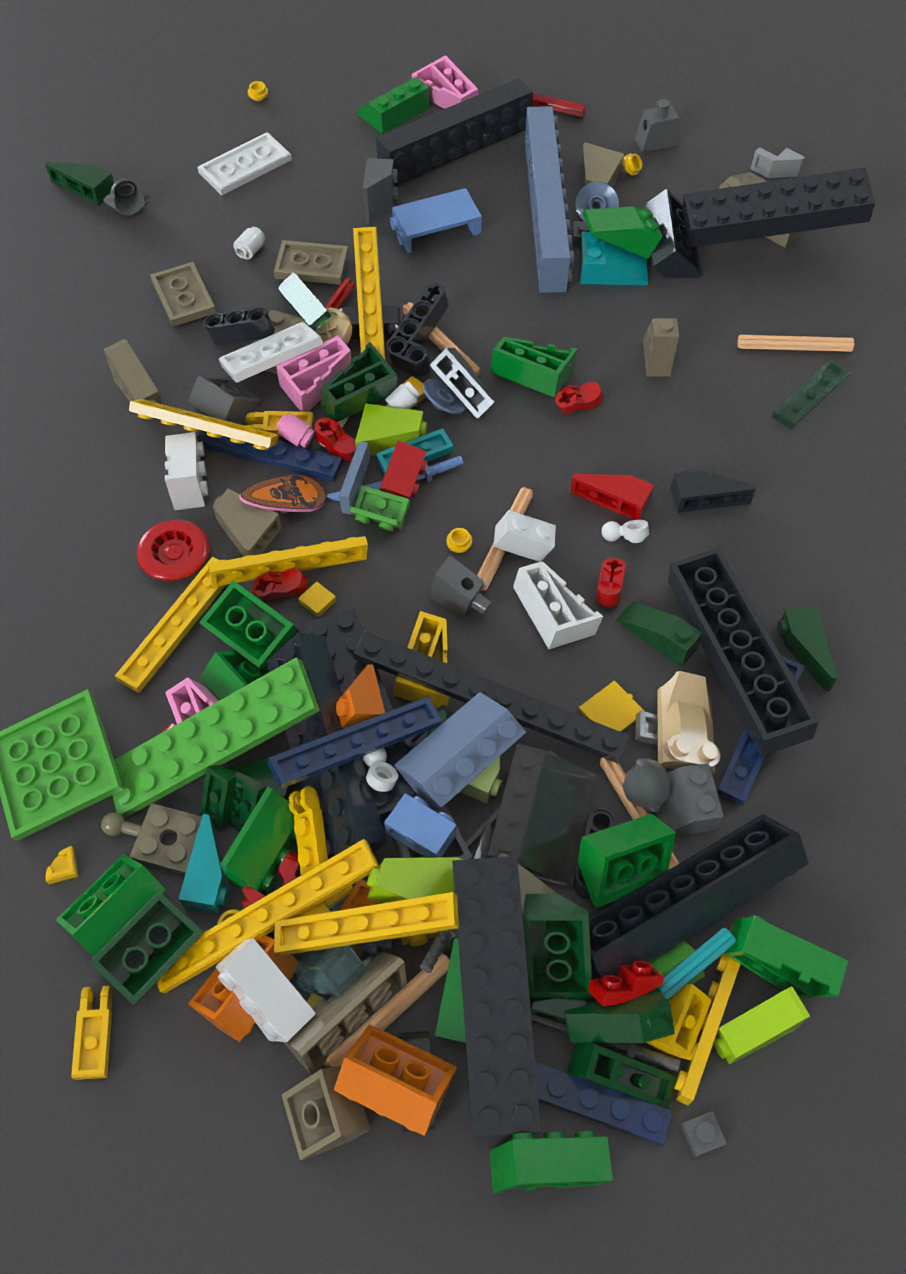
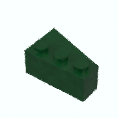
(360, 383)

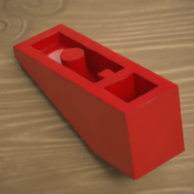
(615, 492)

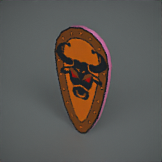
(285, 494)

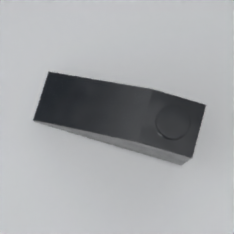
(708, 491)

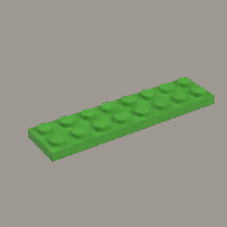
(214, 736)

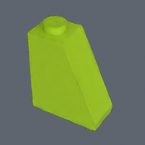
(386, 425)
(410, 878)
(760, 1026)

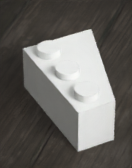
(185, 471)
(553, 607)
(264, 991)

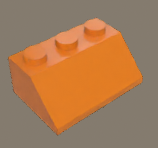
(223, 1006)
(395, 1079)

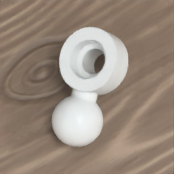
(633, 530)
(380, 775)

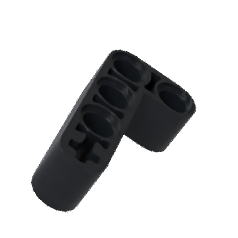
(406, 343)

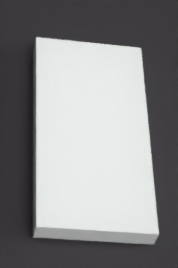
(244, 163)
(270, 351)

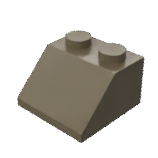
(322, 1116)

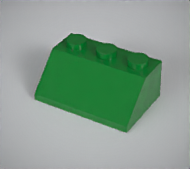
(396, 106)
(248, 625)
(230, 672)
(261, 844)
(624, 857)
(109, 904)

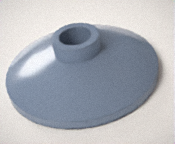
(595, 193)
(443, 397)

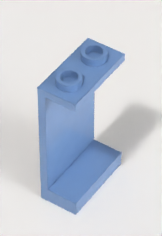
(435, 215)

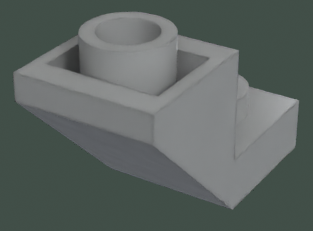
(772, 166)

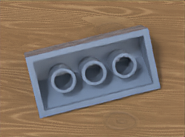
(459, 750)

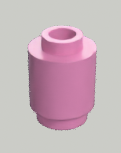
(295, 430)

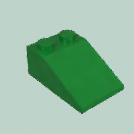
(626, 228)

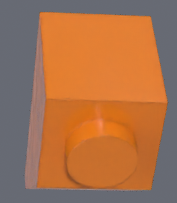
(360, 700)

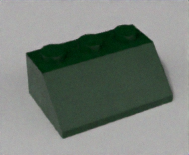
(556, 947)
(146, 948)

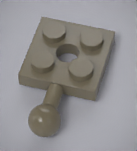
(148, 845)

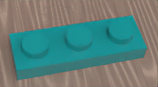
(435, 444)

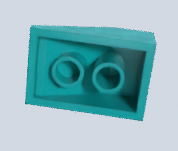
(609, 264)

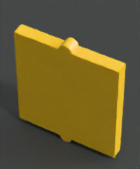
(611, 708)

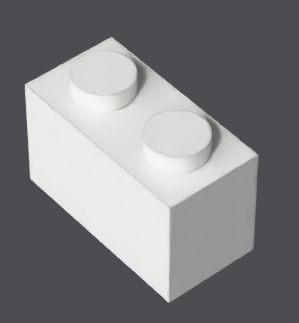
(524, 536)

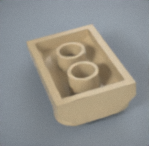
(686, 723)

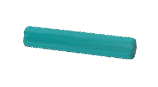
(697, 962)

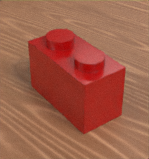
(403, 470)

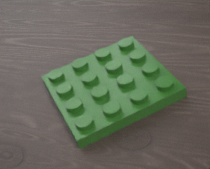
(55, 765)

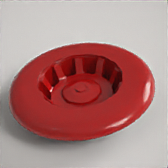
(174, 556)

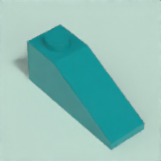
(204, 881)

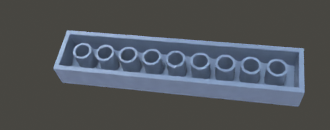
(548, 200)

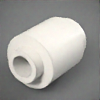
(249, 242)
(403, 397)

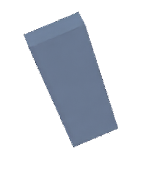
(354, 477)

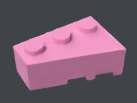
(446, 83)
(309, 372)
(189, 698)

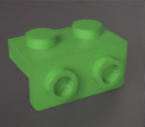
(380, 507)

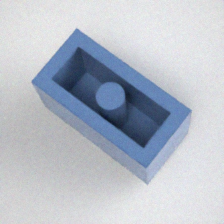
(420, 827)

